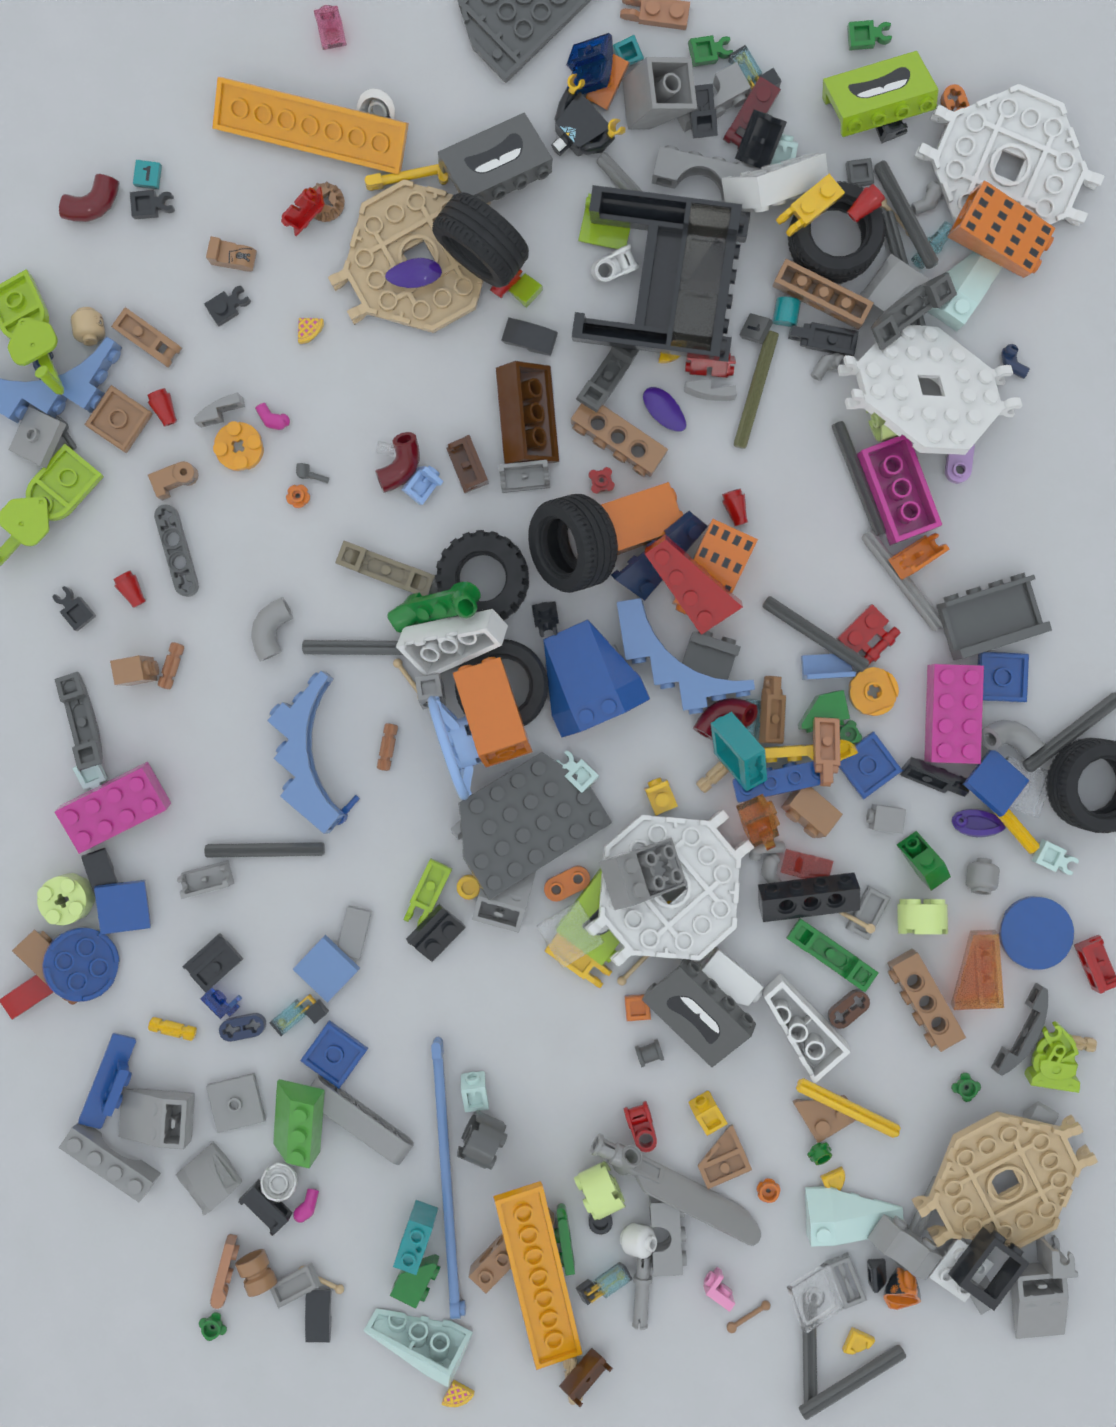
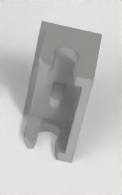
(524, 476)
(205, 879)
(1054, 1261)

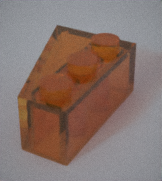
(980, 973)

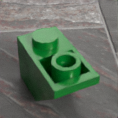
(825, 706)
(924, 860)
(413, 1288)

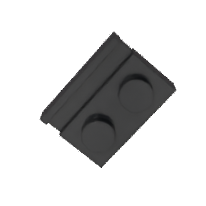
(435, 933)
(212, 962)

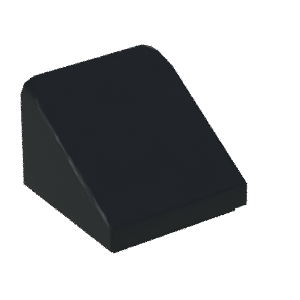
(876, 1274)

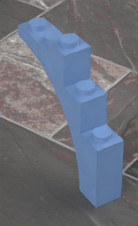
(79, 386)
(641, 642)
(296, 723)

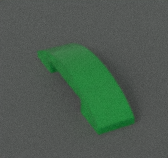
(832, 955)

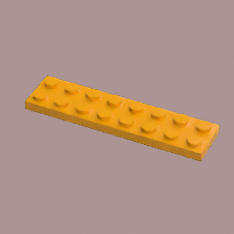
(309, 125)
(538, 1274)

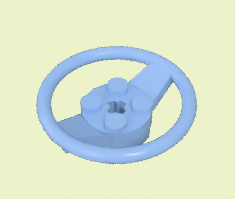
(463, 755)

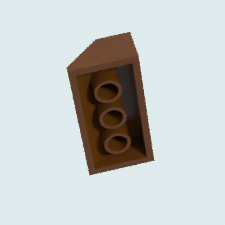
(527, 412)

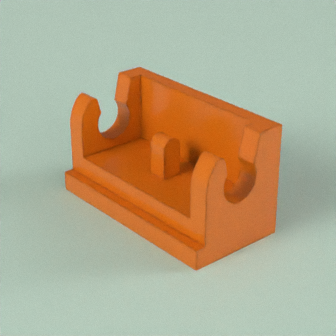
(917, 555)

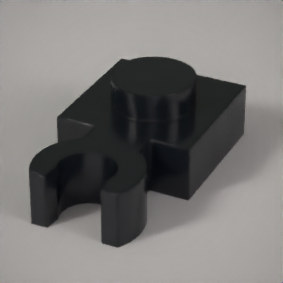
(146, 204)
(224, 308)
(76, 611)
(545, 617)

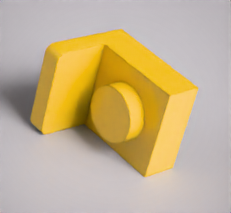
(660, 796)
(707, 1113)

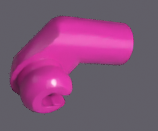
(307, 1208)

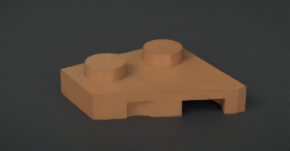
(821, 1119)
(724, 1160)

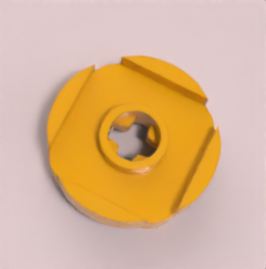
(233, 433)
(885, 697)

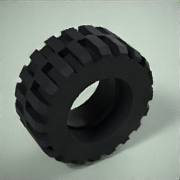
(490, 545)

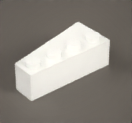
(775, 182)
(451, 641)
(810, 1034)

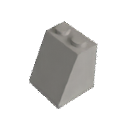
(659, 91)

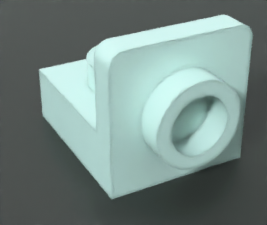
(785, 150)
(474, 1091)

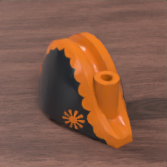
(902, 1290)

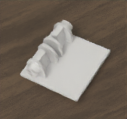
(941, 1270)

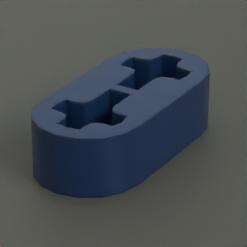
(243, 1032)

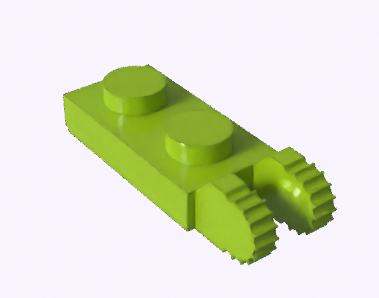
(428, 889)

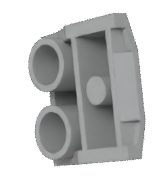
(892, 283)
(209, 1178)

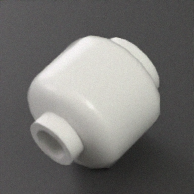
(638, 1240)

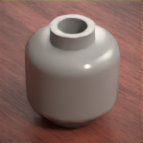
(982, 876)

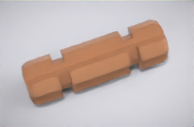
(170, 665)
(387, 747)

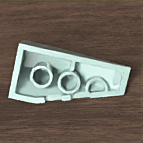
(971, 281)
(842, 1217)
(424, 1343)

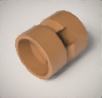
(257, 1274)

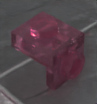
(330, 27)

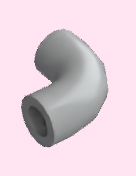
(265, 628)
(1013, 734)

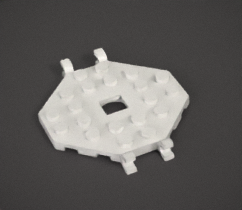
(1023, 126)
(933, 423)
(696, 917)

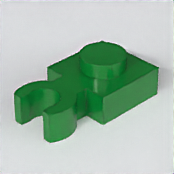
(864, 34)
(706, 51)

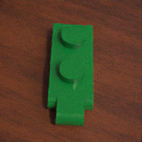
(563, 1236)

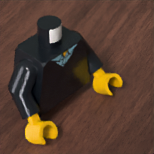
(581, 125)

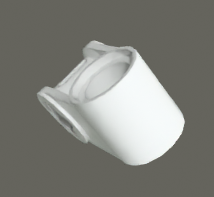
(618, 262)

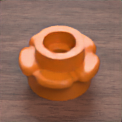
(302, 500)
(771, 1196)

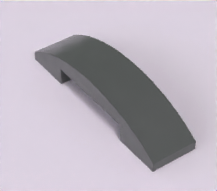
(911, 307)
(606, 378)
(81, 720)
(1008, 1060)

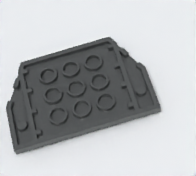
(514, 30)
(525, 823)

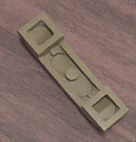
(384, 569)

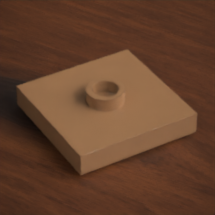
(118, 419)

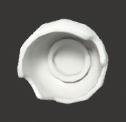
(279, 1182)

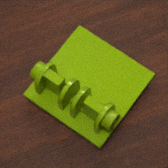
(601, 235)

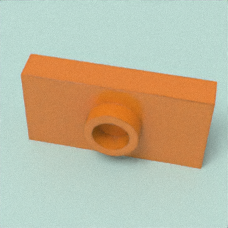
(606, 95)

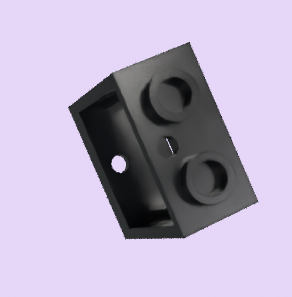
(975, 1256)

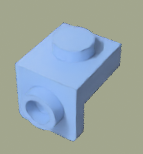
(422, 484)

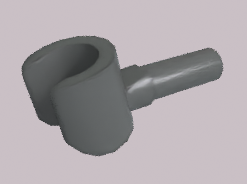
(65, 434)
(302, 472)

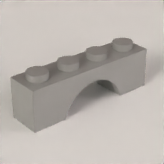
(676, 165)
(128, 1175)

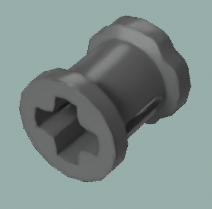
(649, 1053)

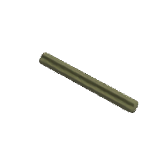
(756, 390)

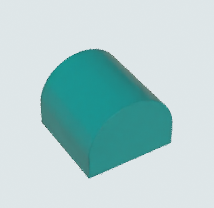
(628, 50)
(786, 311)

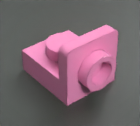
(719, 1293)

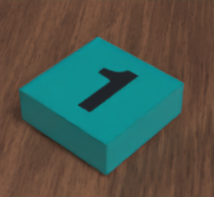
(147, 174)

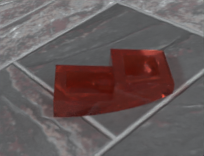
(805, 865)

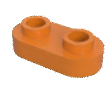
(566, 883)

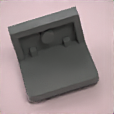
(711, 655)

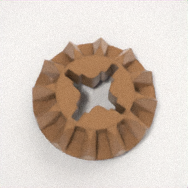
(336, 199)

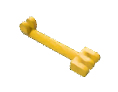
(377, 181)

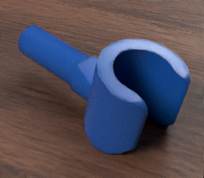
(346, 809)

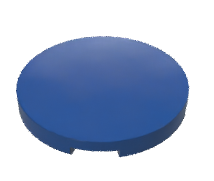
(1036, 933)
(80, 964)

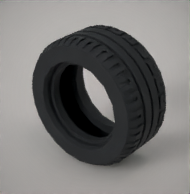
(480, 239)
(840, 268)
(593, 537)
(534, 669)
(1063, 784)

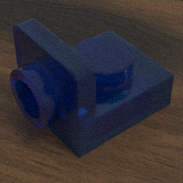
(217, 1003)

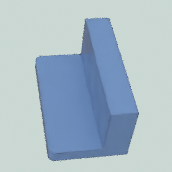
(824, 667)

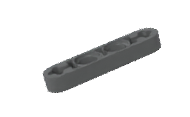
(180, 549)

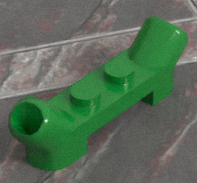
(420, 609)

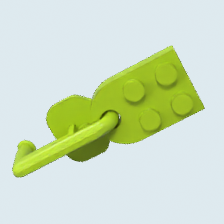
(27, 325)
(63, 483)

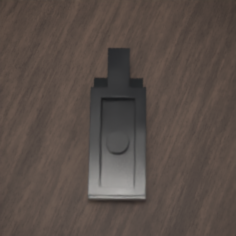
(825, 338)
(934, 777)

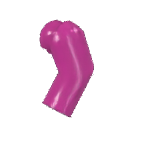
(272, 420)

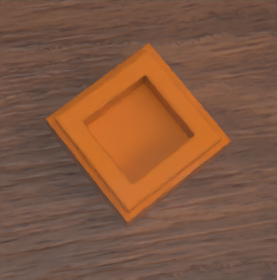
(636, 1008)

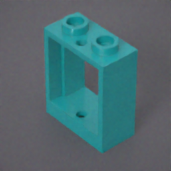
(739, 751)
(415, 1237)

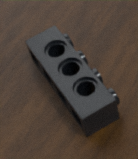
(809, 897)

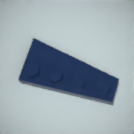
(640, 574)

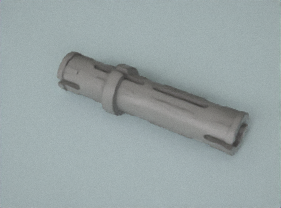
(642, 1282)

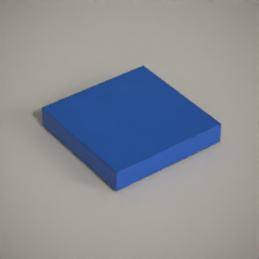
(1004, 676)
(870, 766)
(996, 782)
(122, 907)
(334, 1054)

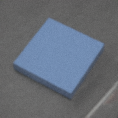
(326, 968)

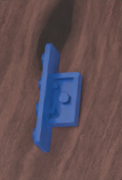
(780, 781)
(109, 1081)

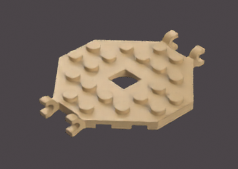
(384, 231)
(997, 1143)

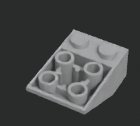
(642, 874)
(506, 908)
(157, 1117)
(1039, 1303)

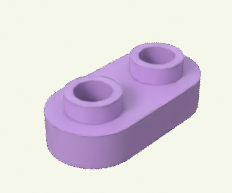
(964, 461)

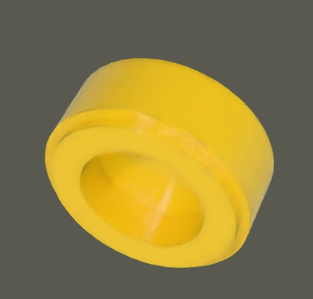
(468, 887)

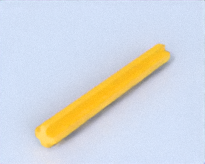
(848, 1107)

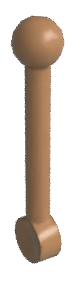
(732, 1327)

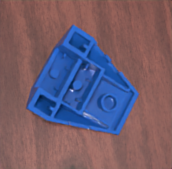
(588, 679)

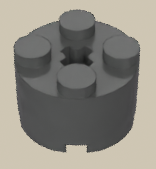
(481, 1140)

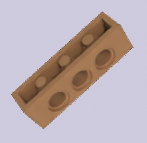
(822, 294)
(633, 437)
(948, 1031)
(492, 1264)

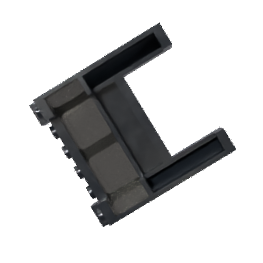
(682, 273)

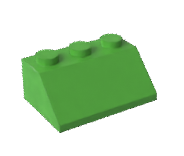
(298, 1122)

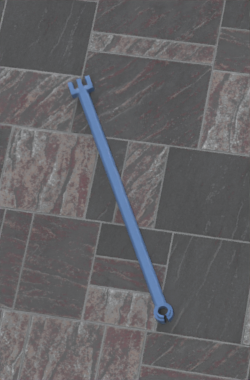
(457, 1307)

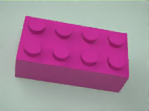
(899, 489)
(954, 713)
(113, 807)

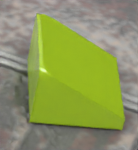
(526, 290)

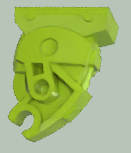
(1054, 1061)

